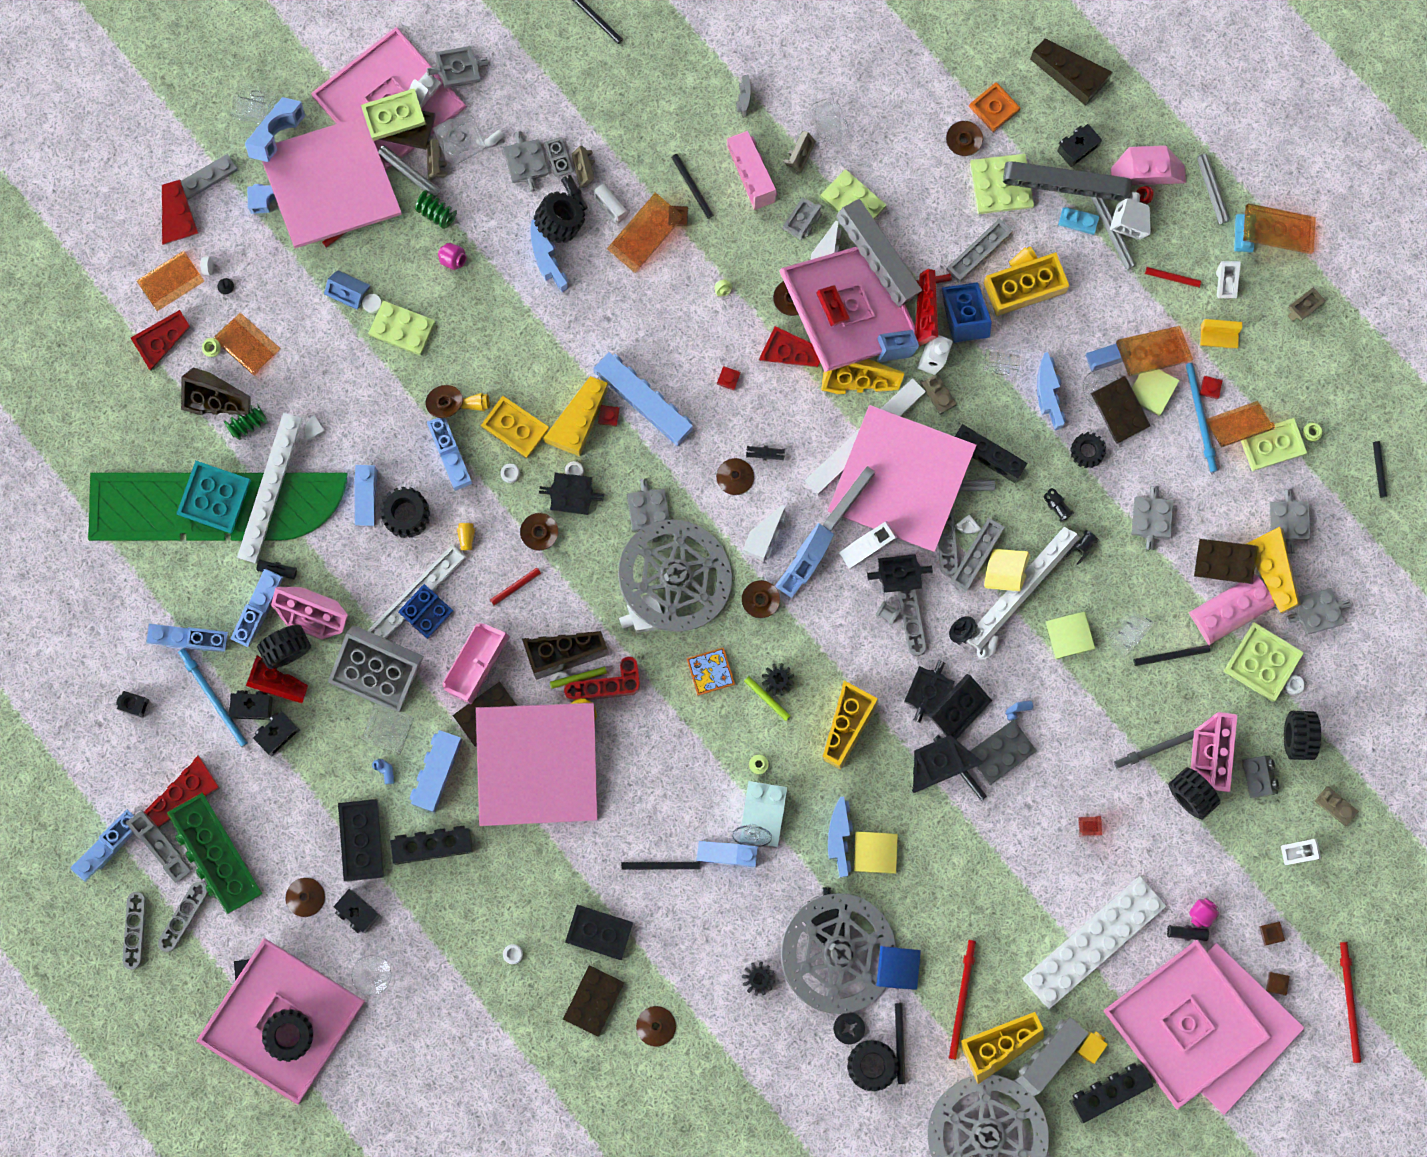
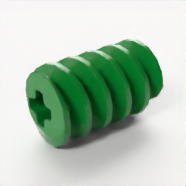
(434, 211)
(246, 422)

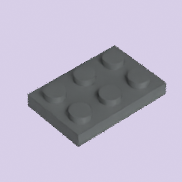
(1002, 752)

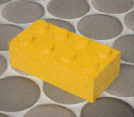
(1026, 284)

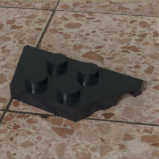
(941, 761)

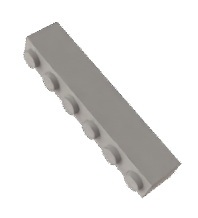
(878, 253)

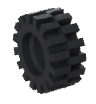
(1095, 442)

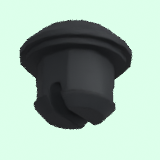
(225, 286)

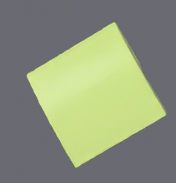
(1154, 390)
(1070, 635)

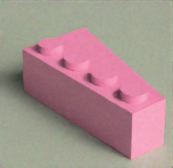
(752, 170)

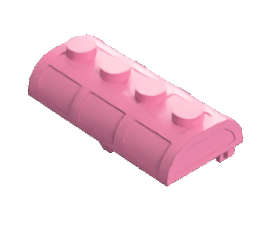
(1232, 609)
(475, 662)

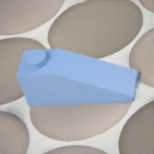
(365, 494)
(727, 853)

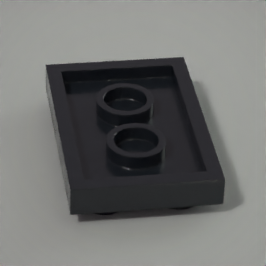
(960, 707)
(599, 932)

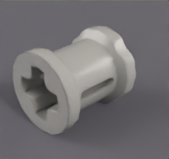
(887, 612)

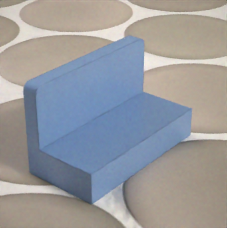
(346, 289)
(897, 345)
(1104, 357)

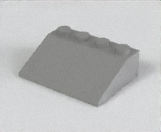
(375, 668)

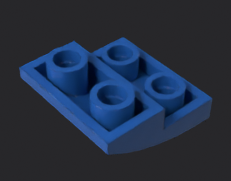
(425, 611)
(898, 968)

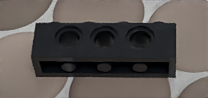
(993, 455)
(401, 855)
(1141, 1083)

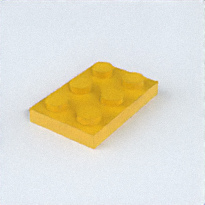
(514, 427)

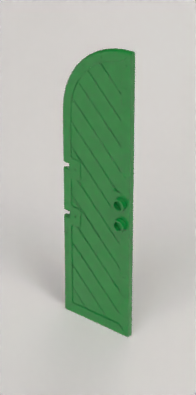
(147, 505)

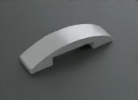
(159, 845)

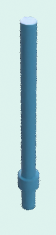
(1209, 452)
(192, 667)

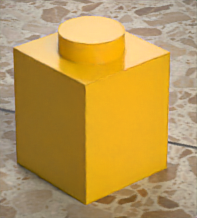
(1092, 1047)

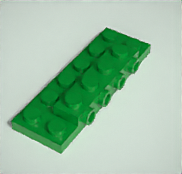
(213, 854)

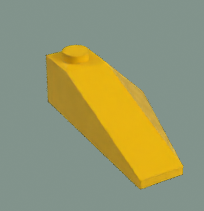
(861, 376)

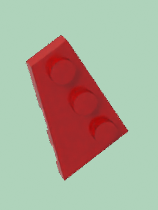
(176, 213)
(159, 338)
(789, 349)

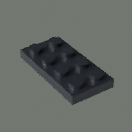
(360, 840)

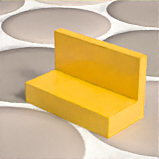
(1220, 333)

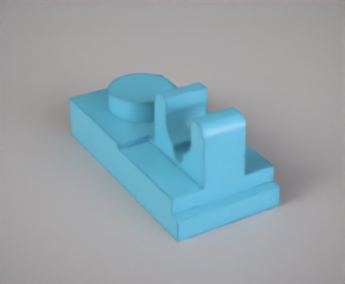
(1078, 220)
(1240, 245)

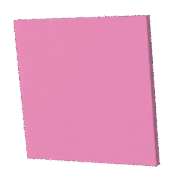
(379, 73)
(330, 182)
(864, 298)
(913, 477)
(536, 764)
(266, 986)
(1275, 1019)
(1186, 1024)

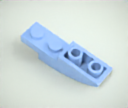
(543, 251)
(1047, 384)
(449, 453)
(806, 561)
(257, 609)
(186, 638)
(838, 829)
(105, 848)

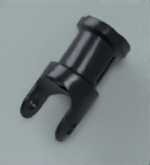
(1057, 504)
(1084, 545)

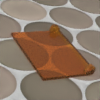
(170, 280)
(246, 343)
(1239, 424)

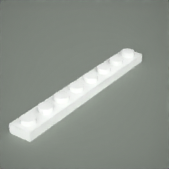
(269, 488)
(1013, 599)

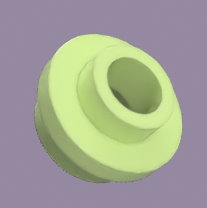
(723, 287)
(206, 347)
(1318, 432)
(754, 769)

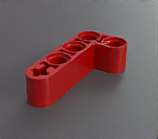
(602, 684)

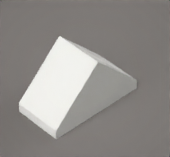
(1301, 852)

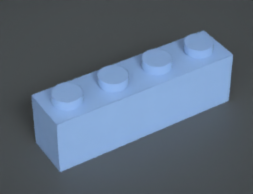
(436, 771)

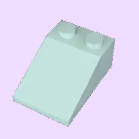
(765, 808)

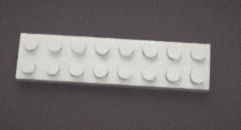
(1094, 942)

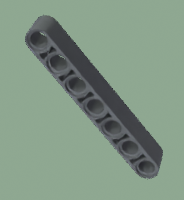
(1067, 181)

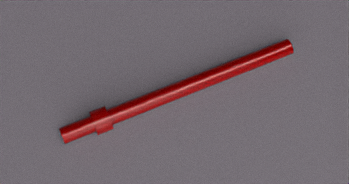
(969, 960)
(1346, 964)

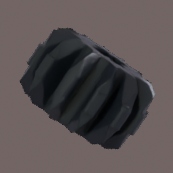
(771, 682)
(764, 982)

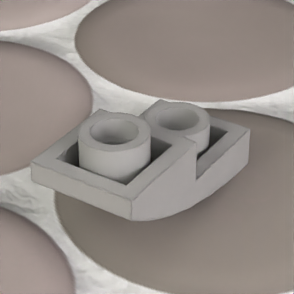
(744, 98)
(558, 156)

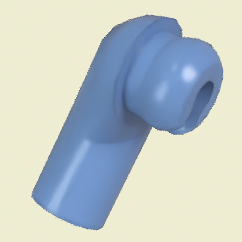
(1012, 711)
(384, 768)

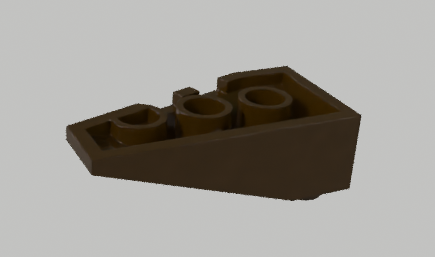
(209, 394)

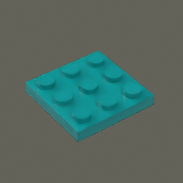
(213, 497)

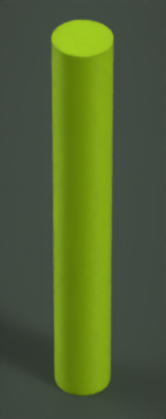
(578, 677)
(767, 698)

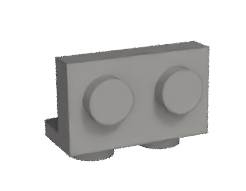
(802, 218)

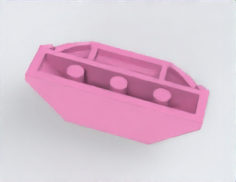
(1150, 166)
(314, 612)
(1215, 750)

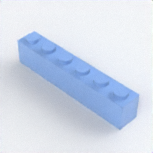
(643, 399)

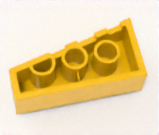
(577, 420)
(1276, 569)
(848, 723)
(1000, 1045)

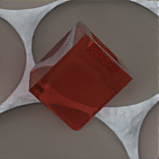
(1090, 826)

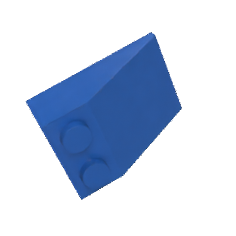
(966, 312)

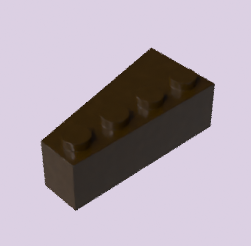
(1071, 70)
(563, 652)

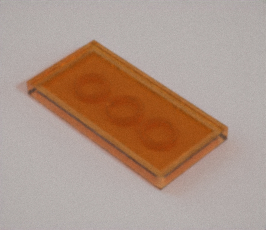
(1279, 228)
(645, 232)
(1154, 350)

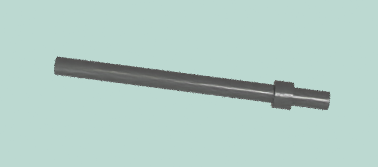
(1133, 757)

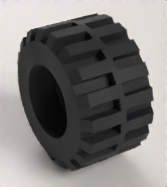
(566, 208)
(400, 497)
(284, 646)
(1302, 735)
(1194, 793)
(269, 1035)
(890, 1065)

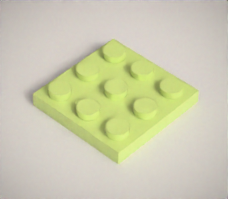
(990, 190)
(1263, 662)

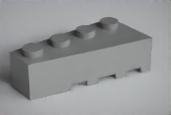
(1051, 1056)

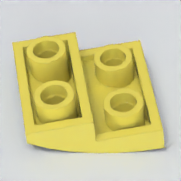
(1006, 569)
(875, 852)

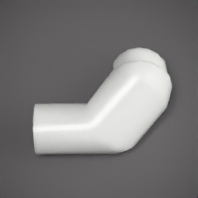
(493, 139)
(988, 649)

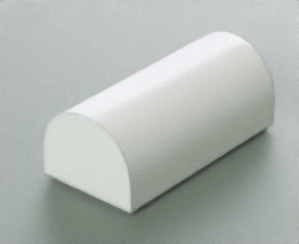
(610, 203)

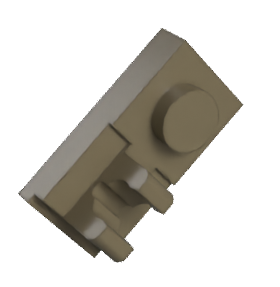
(801, 152)
(433, 153)
(583, 166)
(1306, 305)
(938, 394)
(1336, 806)

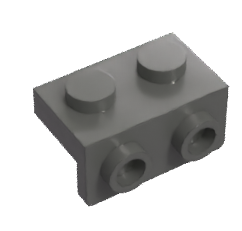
(1260, 776)

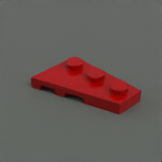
(275, 682)

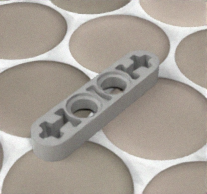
(849, 498)
(949, 539)
(912, 619)
(181, 915)
(134, 930)

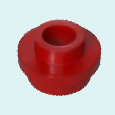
(1150, 194)

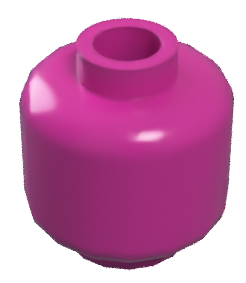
(452, 256)
(1203, 913)

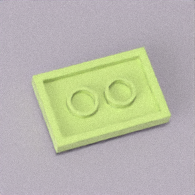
(393, 114)
(846, 190)
(401, 328)
(1274, 446)

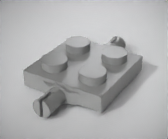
(457, 67)
(525, 161)
(647, 507)
(1292, 517)
(1152, 518)
(1319, 611)

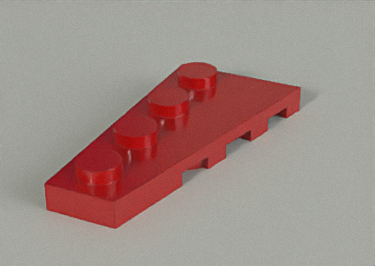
(926, 315)
(191, 782)

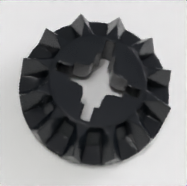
(961, 625)
(858, 1030)

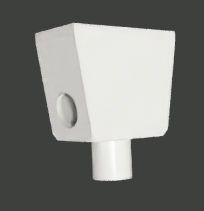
(1132, 217)
(936, 352)
(632, 619)

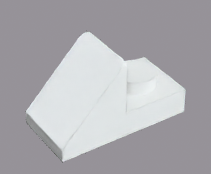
(425, 88)
(1228, 279)

